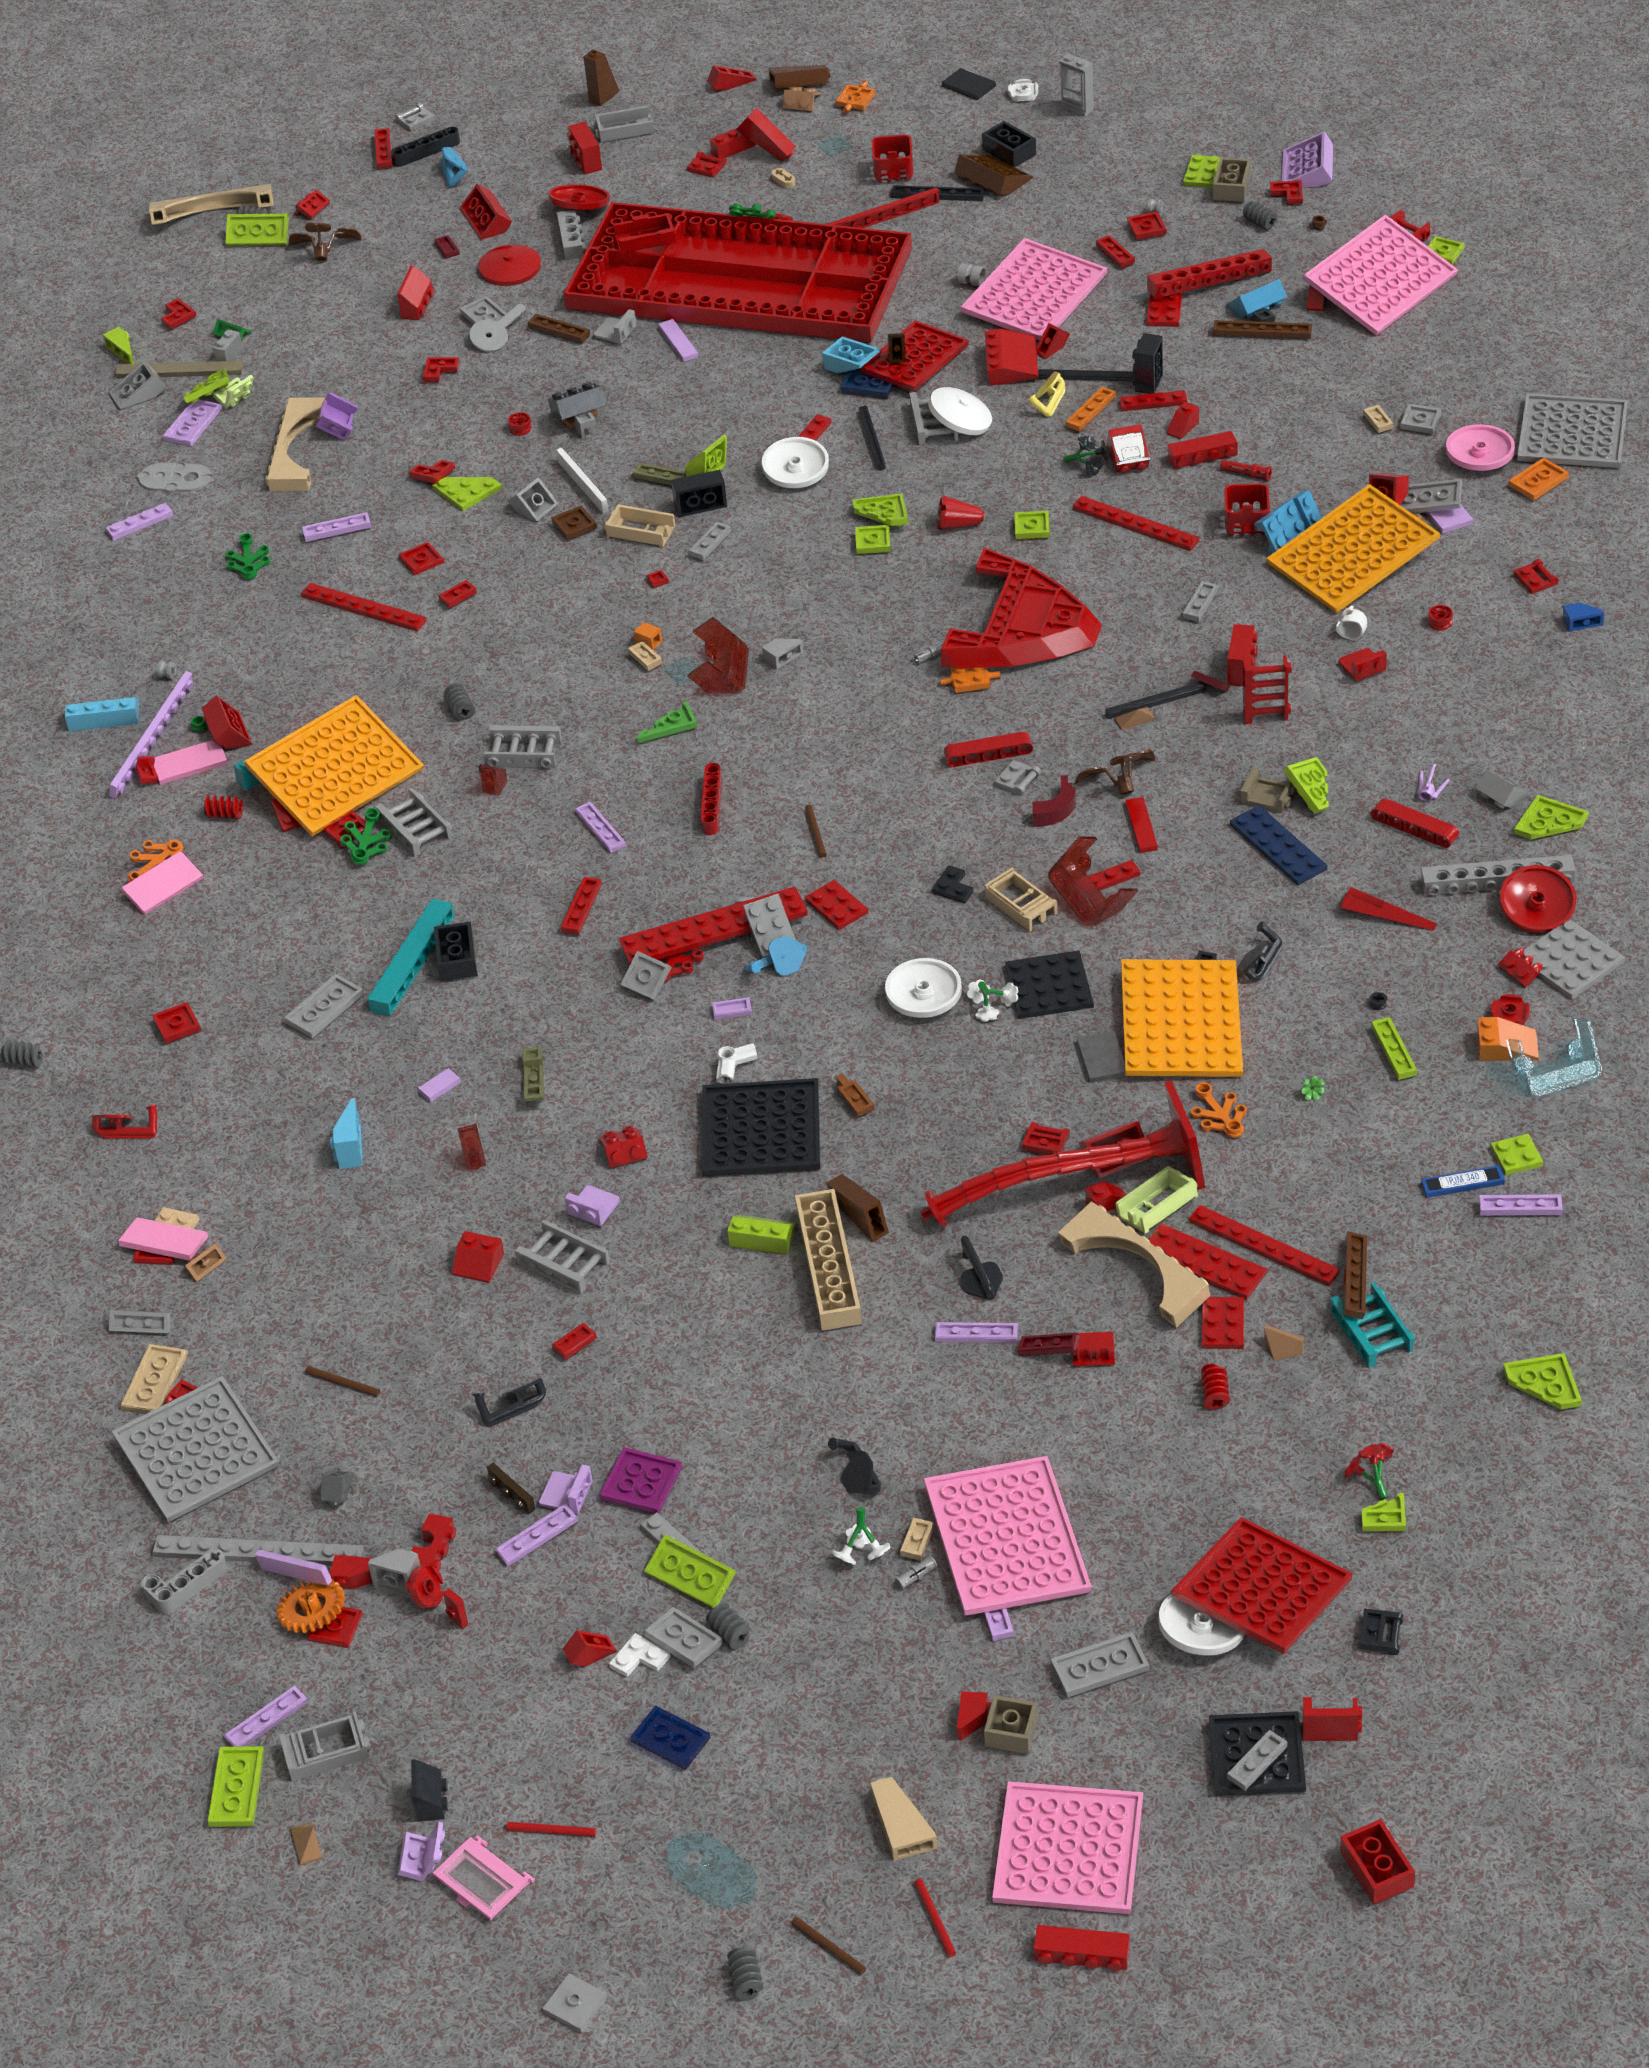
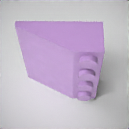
(1309, 161)

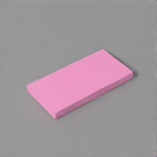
(189, 761)
(162, 882)
(163, 1239)

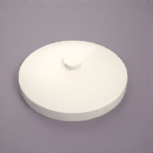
(960, 411)
(795, 462)
(923, 987)
(1194, 1630)

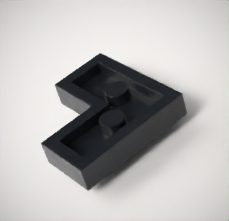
(950, 887)

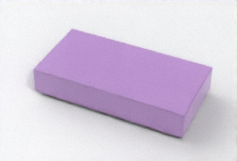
(731, 1008)
(439, 1085)

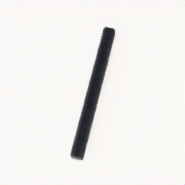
(1088, 375)
(872, 437)
(1155, 699)

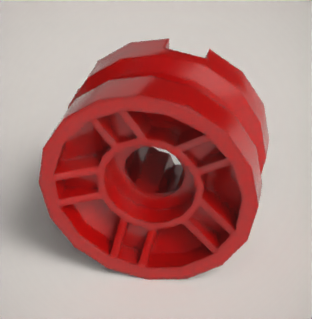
(519, 423)
(1440, 617)

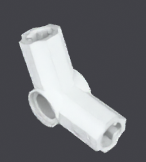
(730, 1058)

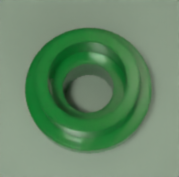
(198, 723)

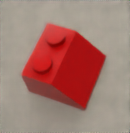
(1391, 485)
(477, 1256)

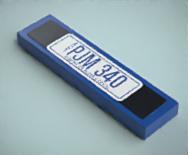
(1462, 1181)

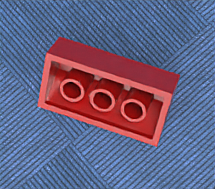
(485, 213)

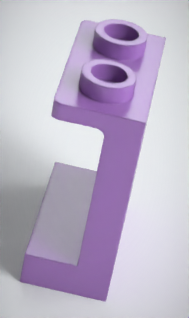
(336, 416)

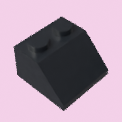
(428, 1791)

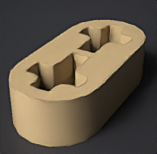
(783, 178)

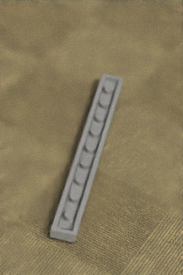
(246, 1549)

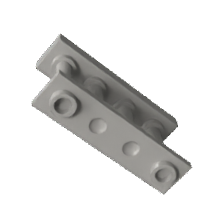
(920, 422)
(522, 734)
(404, 834)
(558, 1272)

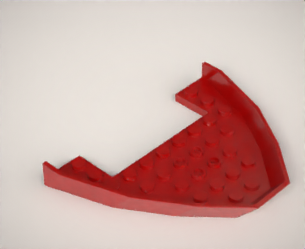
(1029, 624)

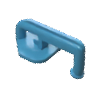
(448, 161)
(785, 955)

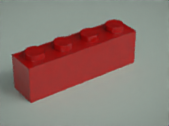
(729, 144)
(1202, 449)
(1082, 1947)

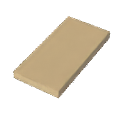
(154, 1378)

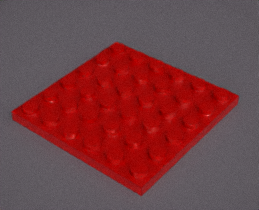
(1262, 1585)

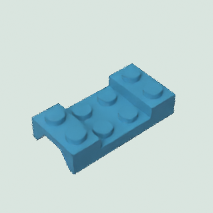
(1289, 520)

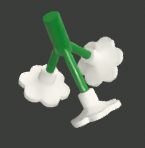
(979, 992)
(859, 1537)

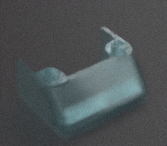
(1578, 1068)

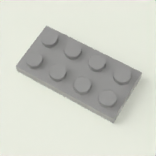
(1433, 496)
(324, 1005)
(1100, 1664)

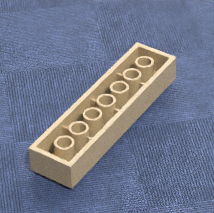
(828, 1260)

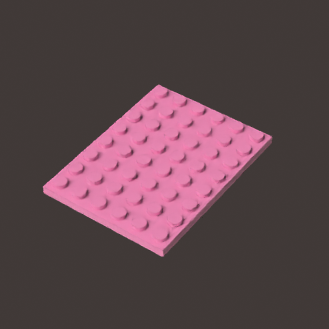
(1380, 274)
(1034, 289)
(1007, 1535)

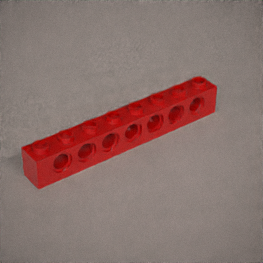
(1209, 273)

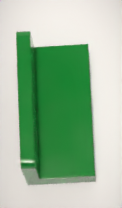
(222, 326)

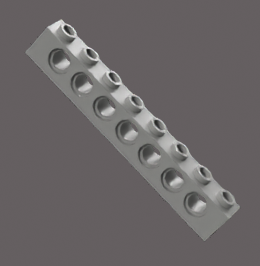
(1485, 875)

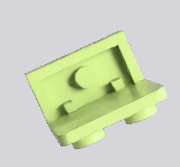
(234, 392)

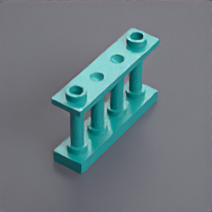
(1360, 1338)

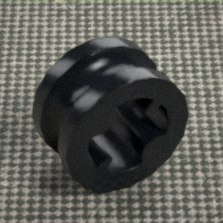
(1378, 1005)

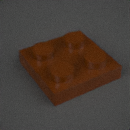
(574, 522)

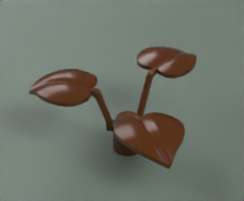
(321, 249)
(1125, 780)

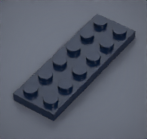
(1278, 845)

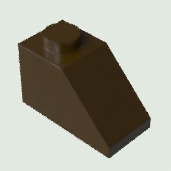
(896, 347)

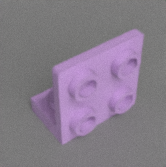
(567, 1489)

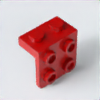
(1364, 663)
(624, 1146)

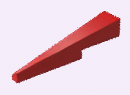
(1368, 904)

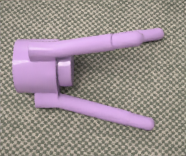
(1427, 791)

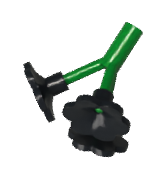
(1088, 443)

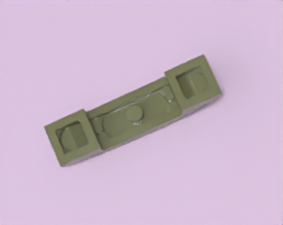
(533, 1074)

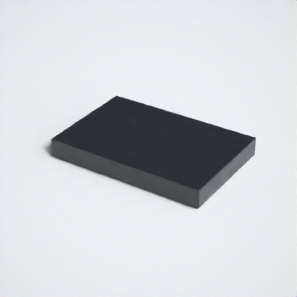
(968, 84)

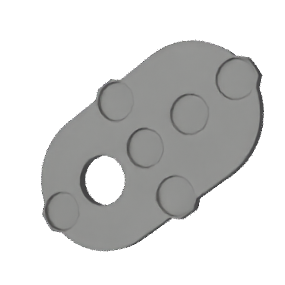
(171, 477)

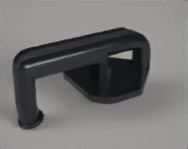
(1255, 955)
(983, 1278)
(514, 1409)
(859, 1472)

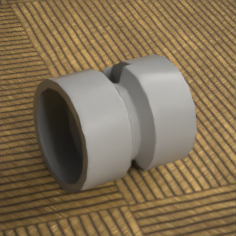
(969, 274)

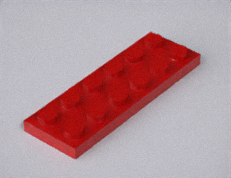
(1210, 1262)

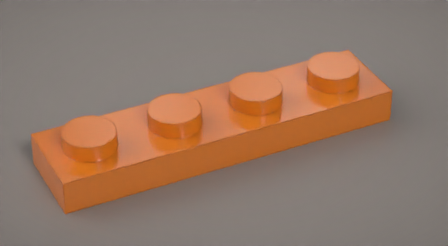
(1090, 409)

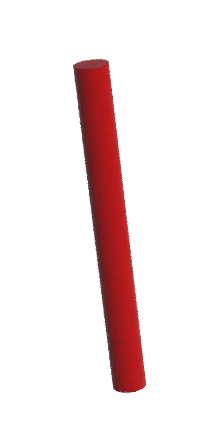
(551, 1829)
(935, 1918)

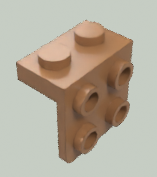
(799, 99)

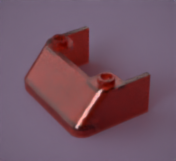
(729, 657)
(1078, 890)

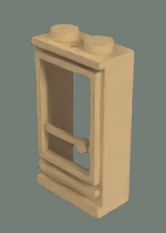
(659, 537)
(1029, 911)

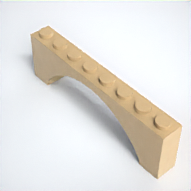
(254, 196)
(283, 472)
(1098, 1229)

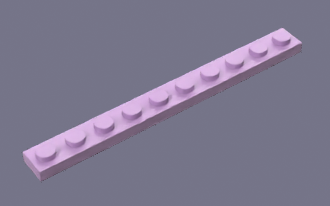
(149, 737)

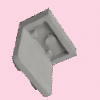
(615, 329)

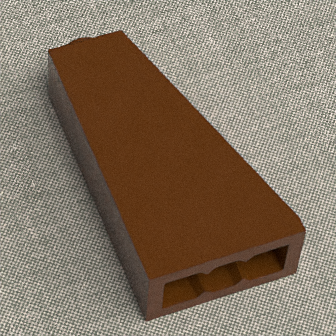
(798, 75)
(599, 78)
(860, 1207)

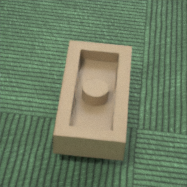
(1378, 418)
(645, 655)
(177, 1218)
(917, 1539)

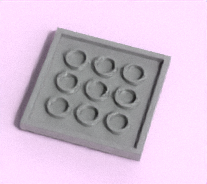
(1573, 958)

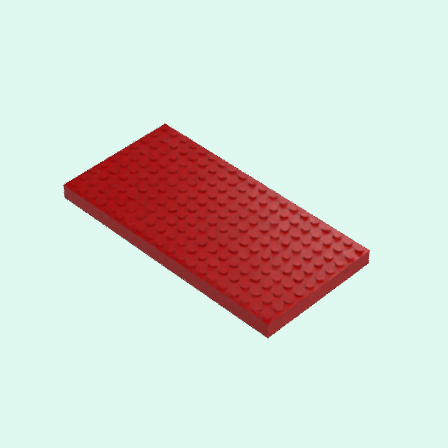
(745, 273)

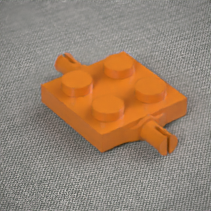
(855, 97)
(969, 679)

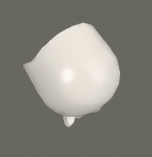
(1352, 624)

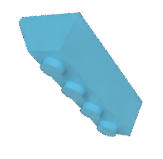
(102, 714)

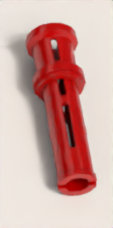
(1253, 470)

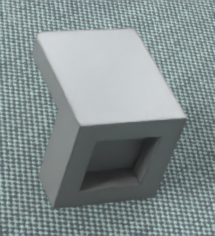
(584, 421)

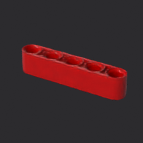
(988, 749)
(711, 799)
(1415, 823)

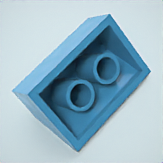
(1258, 299)

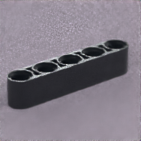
(425, 146)

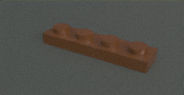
(558, 328)

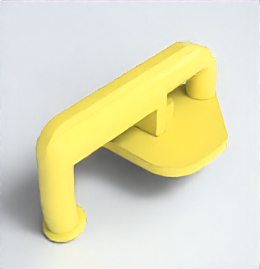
(1056, 394)

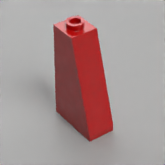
(766, 135)

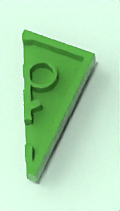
(670, 724)

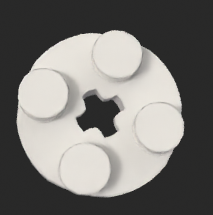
(1023, 90)

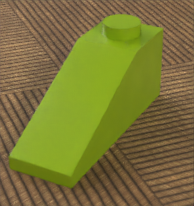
(118, 342)

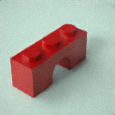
(437, 1531)

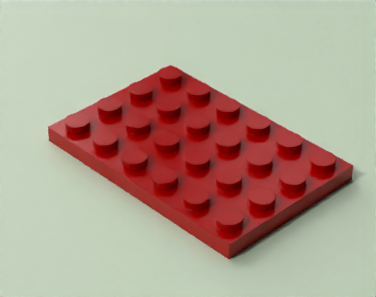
(925, 354)

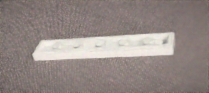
(582, 480)

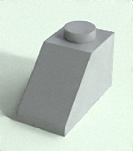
(782, 651)

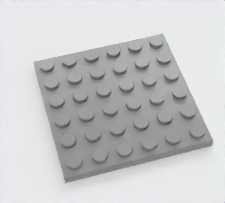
(1573, 430)
(195, 1449)

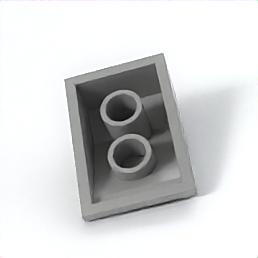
(137, 386)

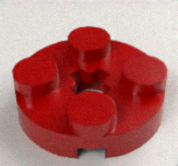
(1519, 1008)
(425, 1595)

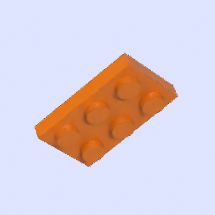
(1538, 479)

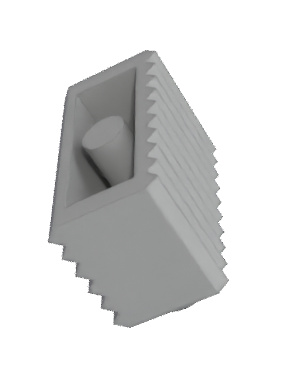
(227, 346)

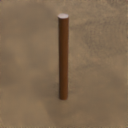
(815, 830)
(342, 1381)
(828, 1945)

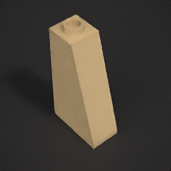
(901, 1821)

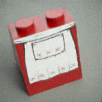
(1128, 448)

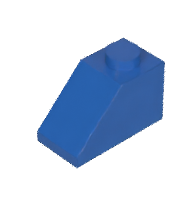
(1582, 616)

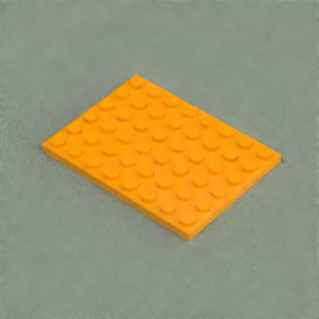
(1353, 548)
(334, 765)
(1181, 1018)

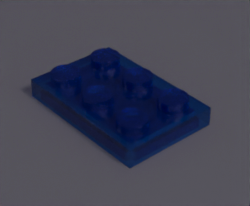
(670, 1737)

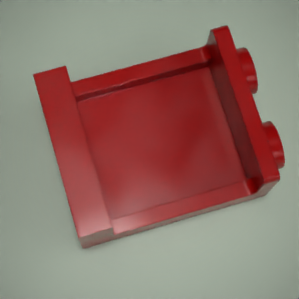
(1331, 1723)

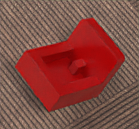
(145, 770)

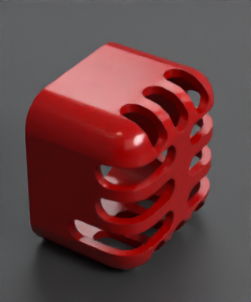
(892, 146)
(1246, 516)

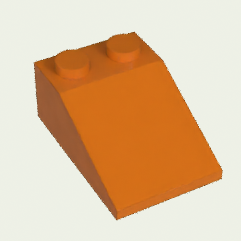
(1492, 1039)

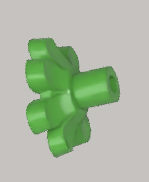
(1312, 1088)

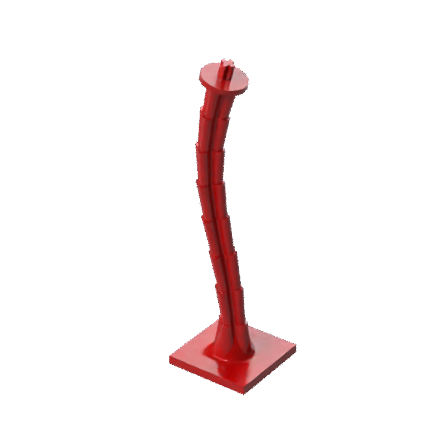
(1171, 1139)

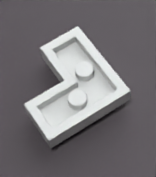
(636, 1651)

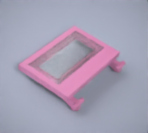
(481, 1878)

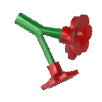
(1376, 1454)

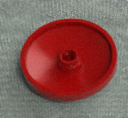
(579, 197)
(509, 265)
(1537, 899)

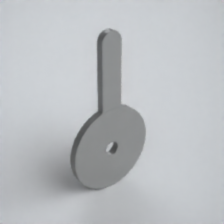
(496, 329)

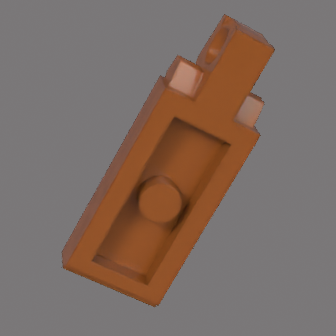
(854, 1096)

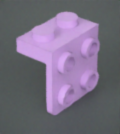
(591, 1205)
(420, 1853)

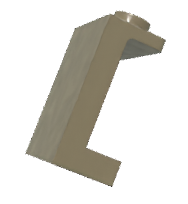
(1266, 792)

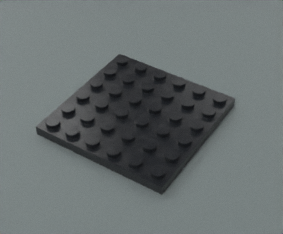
(760, 1127)

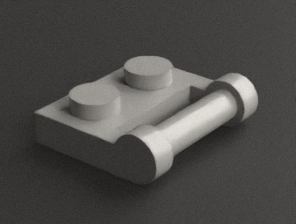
(412, 119)
(1013, 774)

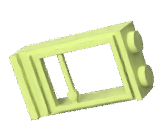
(1168, 1177)

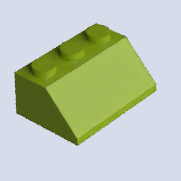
(710, 459)
(761, 1234)

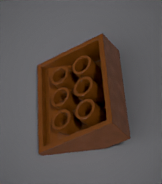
(991, 173)

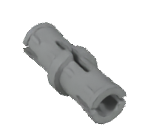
(928, 654)
(927, 1566)

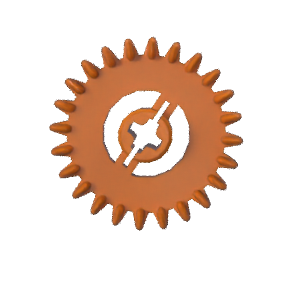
(308, 1599)

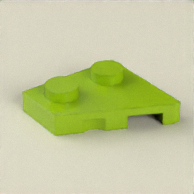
(1385, 1515)

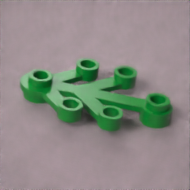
(737, 210)
(248, 571)
(361, 855)

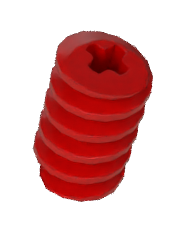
(223, 808)
(1215, 1386)

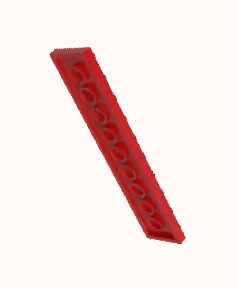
(703, 928)

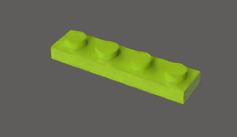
(1394, 1048)

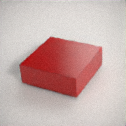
(657, 579)

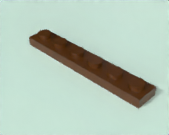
(1262, 329)
(1355, 1275)

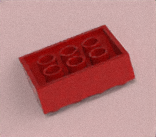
(1010, 356)

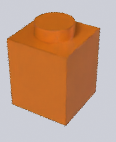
(648, 634)

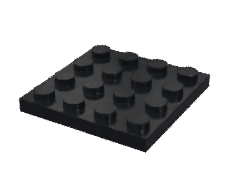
(1049, 984)
(1237, 1733)

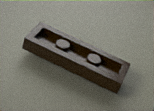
(510, 1488)

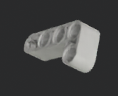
(186, 1584)

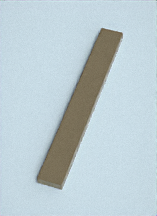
(185, 368)

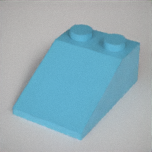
(847, 355)
(347, 1138)

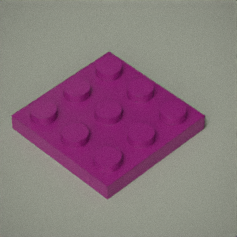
(641, 1480)

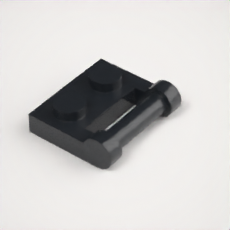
(1373, 1631)

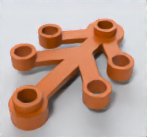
(155, 859)
(1232, 1128)

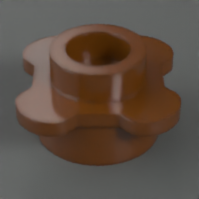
(1318, 222)

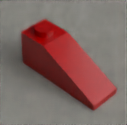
(728, 78)
(351, 1571)

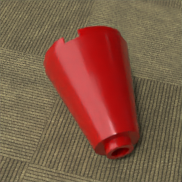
(957, 514)

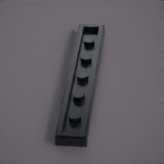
(945, 193)

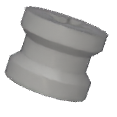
(1155, 206)
(166, 669)

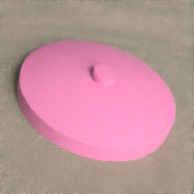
(1480, 447)

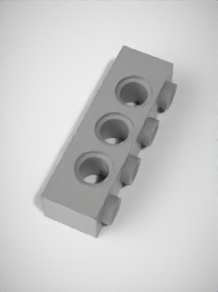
(571, 234)

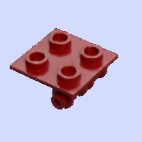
(1095, 1349)

